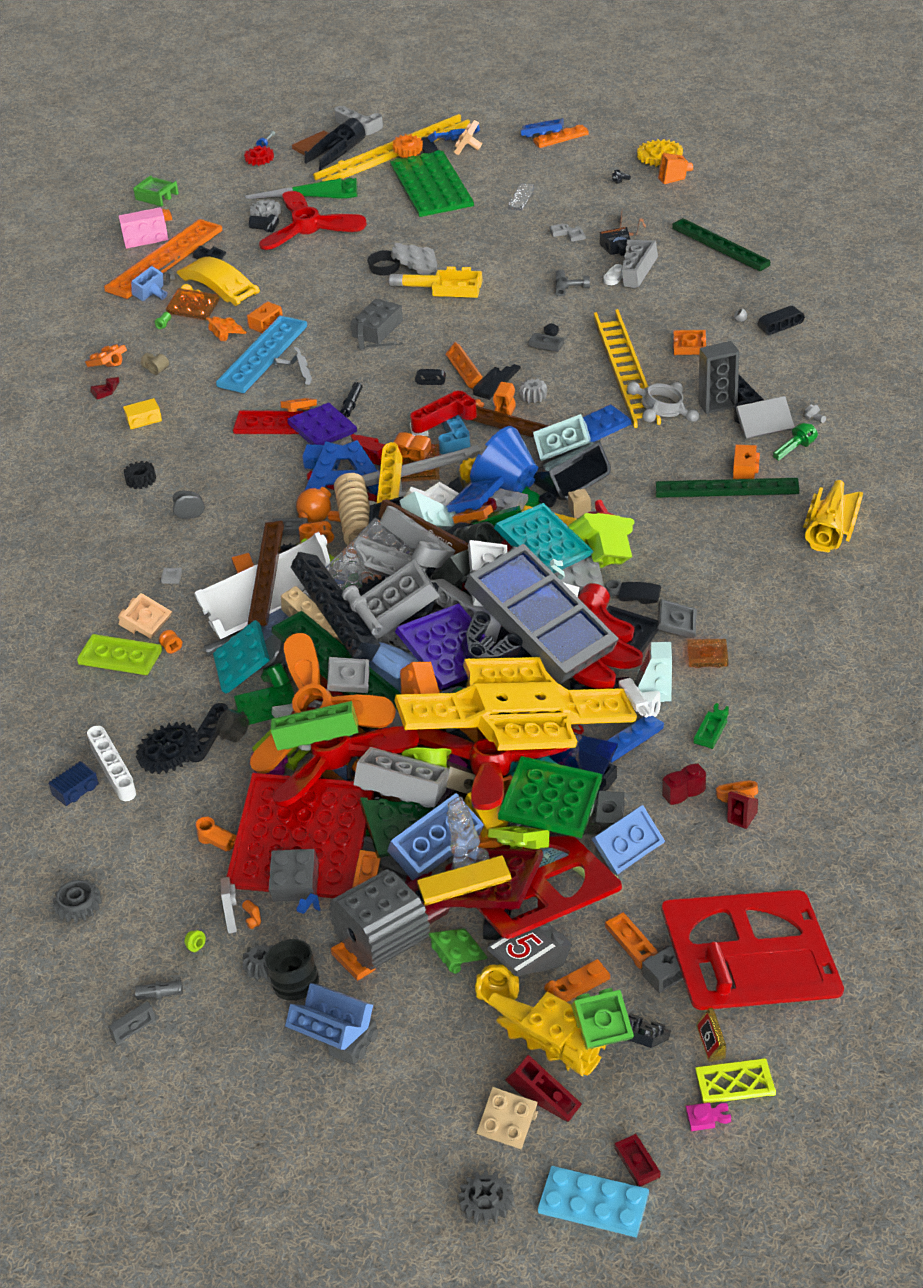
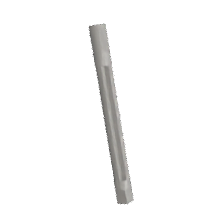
(427, 464)

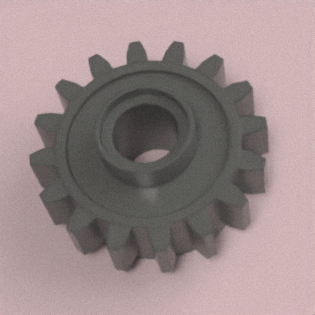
(77, 900)

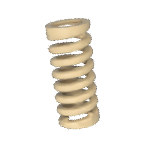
(352, 505)

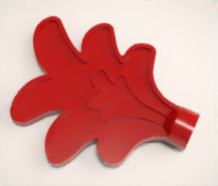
(623, 655)

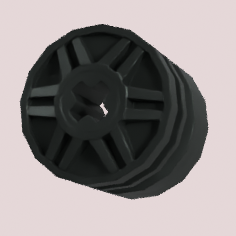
(478, 532)
(291, 969)

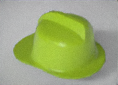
(429, 755)

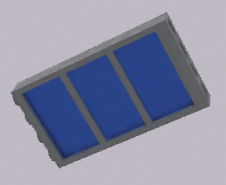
(542, 612)

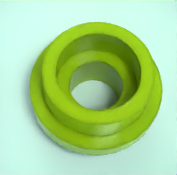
(194, 940)

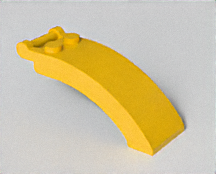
(221, 278)

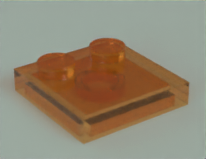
(707, 653)

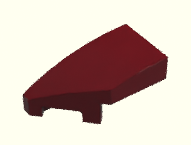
(105, 390)

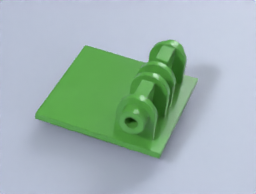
(456, 948)

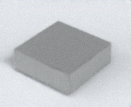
(171, 575)

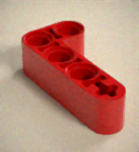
(442, 410)

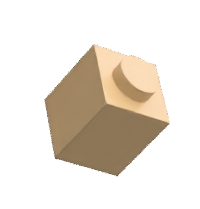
(579, 502)

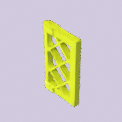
(764, 1077)

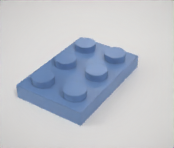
(628, 840)

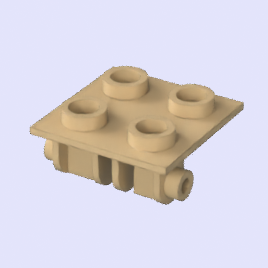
(507, 1118)

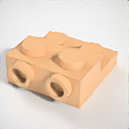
(144, 616)

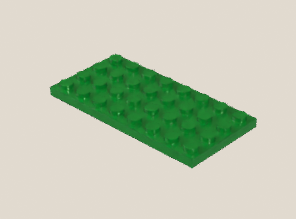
(431, 183)

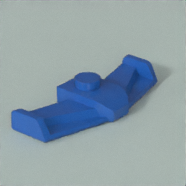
(453, 134)

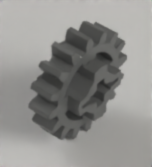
(485, 1197)

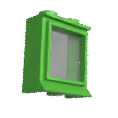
(152, 189)

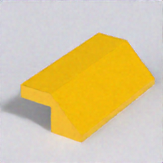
(464, 880)

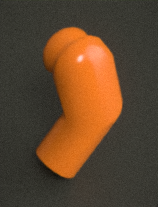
(254, 919)

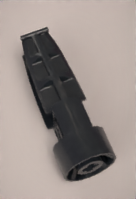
(337, 141)

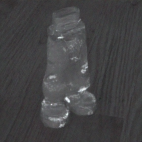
(463, 835)

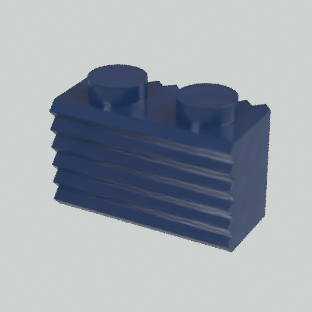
(73, 783)

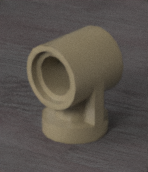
(153, 363)

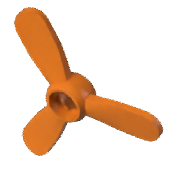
(304, 668)

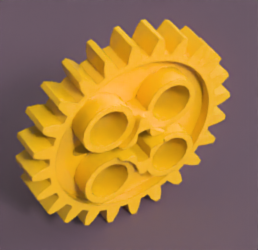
(652, 151)

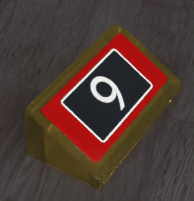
(711, 1036)

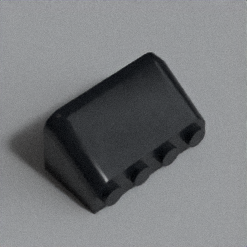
(573, 470)

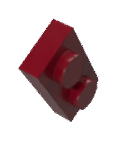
(637, 1160)

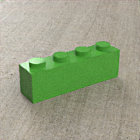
(314, 725)

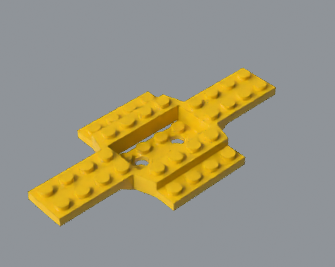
(518, 683)

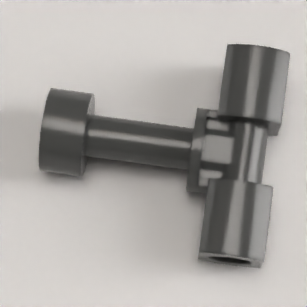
(562, 282)

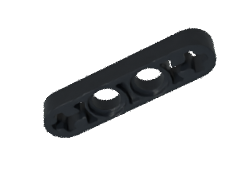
(210, 733)

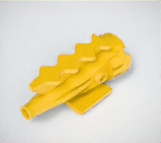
(831, 518)
(547, 1027)

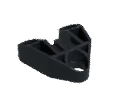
(475, 650)

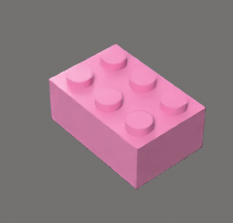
(143, 227)

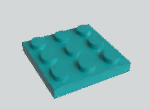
(241, 656)

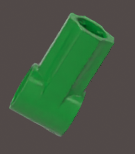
(275, 675)

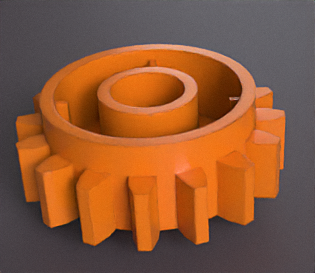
(407, 145)

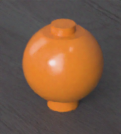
(314, 504)

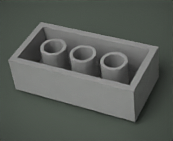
(400, 596)
(401, 777)

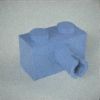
(148, 283)

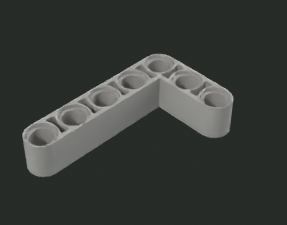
(428, 548)
(452, 595)

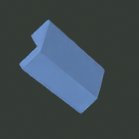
(330, 1016)

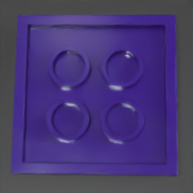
(322, 425)

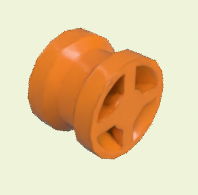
(170, 641)

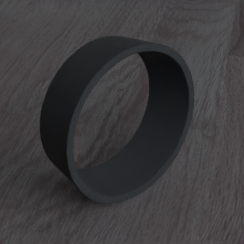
(384, 255)

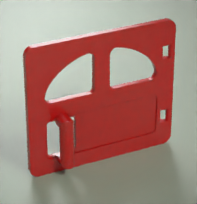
(597, 884)
(760, 968)

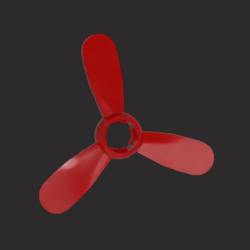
(308, 220)
(337, 753)
(485, 761)

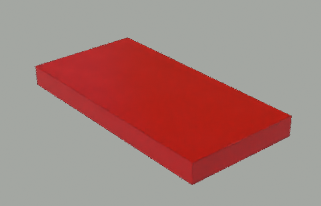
(264, 422)

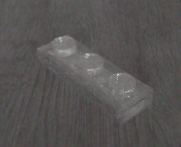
(521, 197)

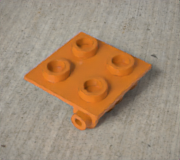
(223, 327)

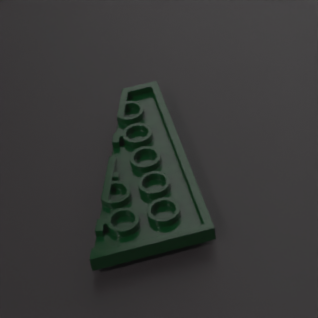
(389, 819)

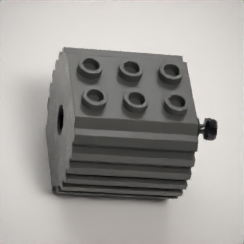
(379, 919)

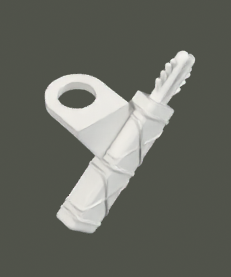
(641, 702)

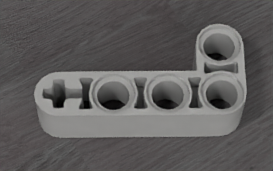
(371, 123)

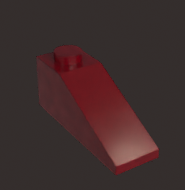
(538, 1085)

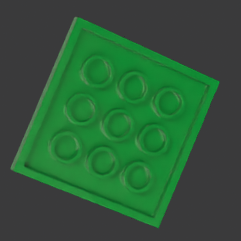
(550, 797)

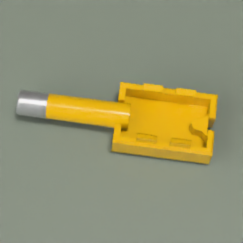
(445, 282)

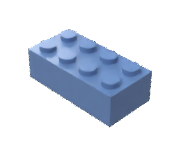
(426, 841)

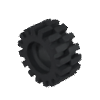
(139, 475)

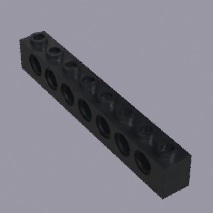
(337, 611)

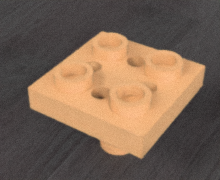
(466, 138)

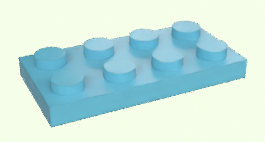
(593, 1201)

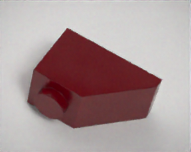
(741, 809)

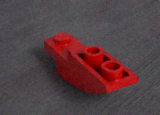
(371, 447)

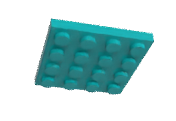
(545, 536)

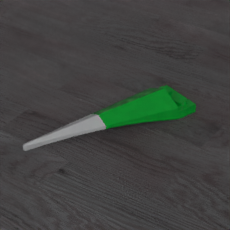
(332, 189)

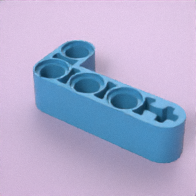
(456, 436)

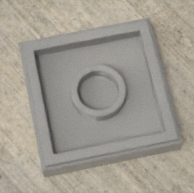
(348, 675)

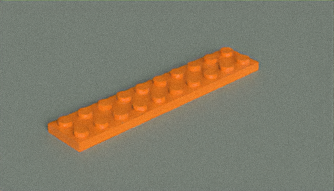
(181, 244)

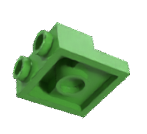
(602, 1018)

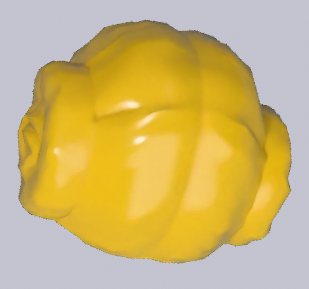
(496, 979)

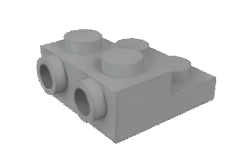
(508, 499)

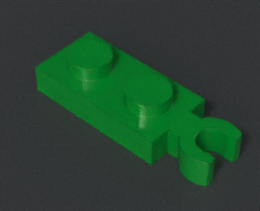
(712, 727)

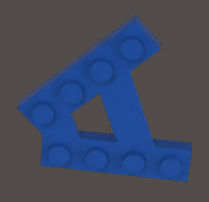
(330, 454)

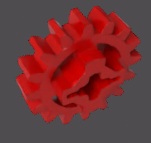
(259, 155)

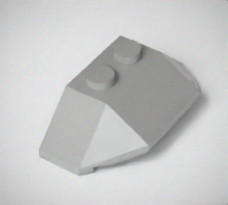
(380, 558)

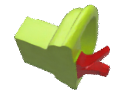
(605, 535)

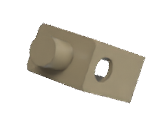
(457, 776)

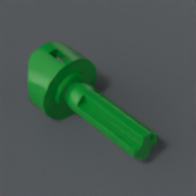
(799, 437)

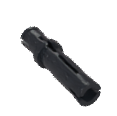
(350, 402)

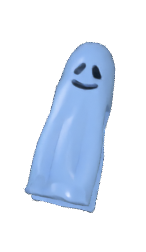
(389, 662)

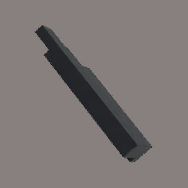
(488, 385)

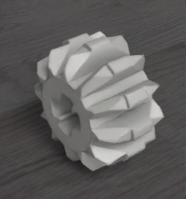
(533, 391)

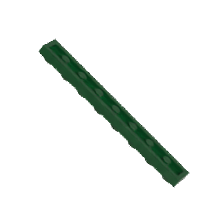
(721, 244)
(727, 487)

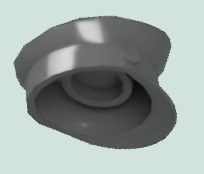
(187, 504)
(275, 651)

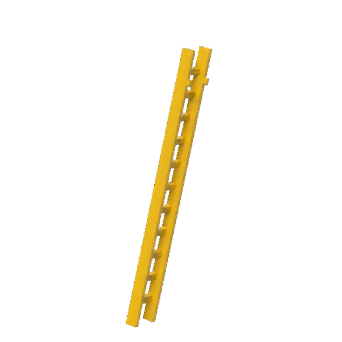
(623, 388)

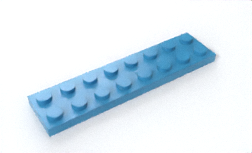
(261, 353)

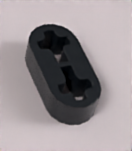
(430, 377)

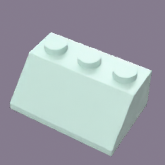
(561, 437)

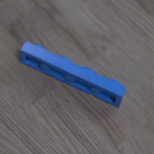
(635, 735)

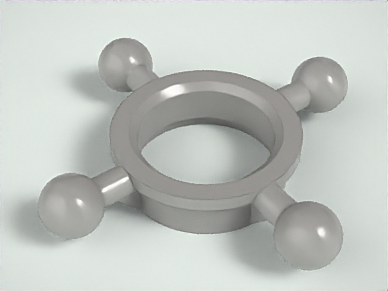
(660, 408)

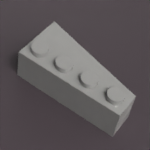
(638, 261)

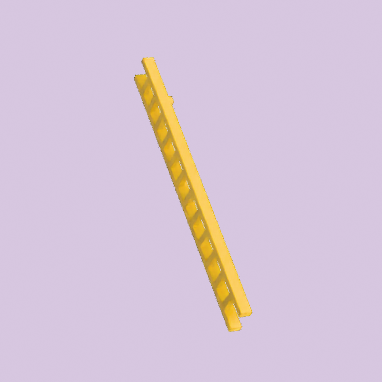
(384, 150)

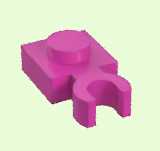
(704, 1117)

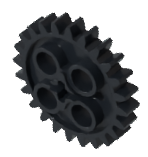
(167, 748)

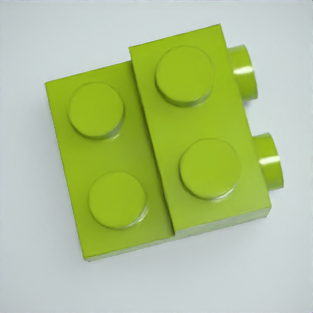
(521, 837)

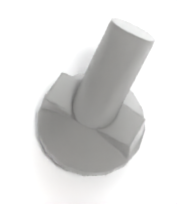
(812, 412)

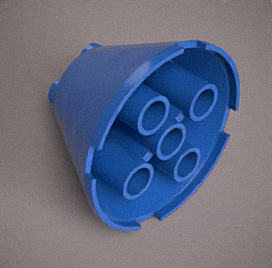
(506, 457)

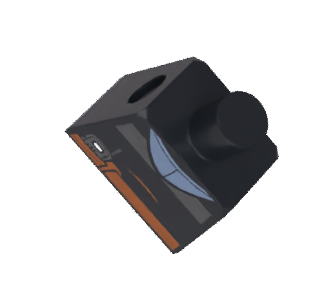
(615, 240)

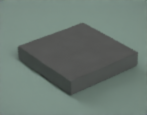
(676, 618)

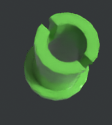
(162, 321)

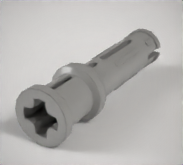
(359, 604)

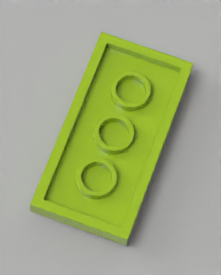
(119, 654)

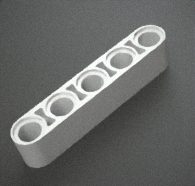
(111, 763)

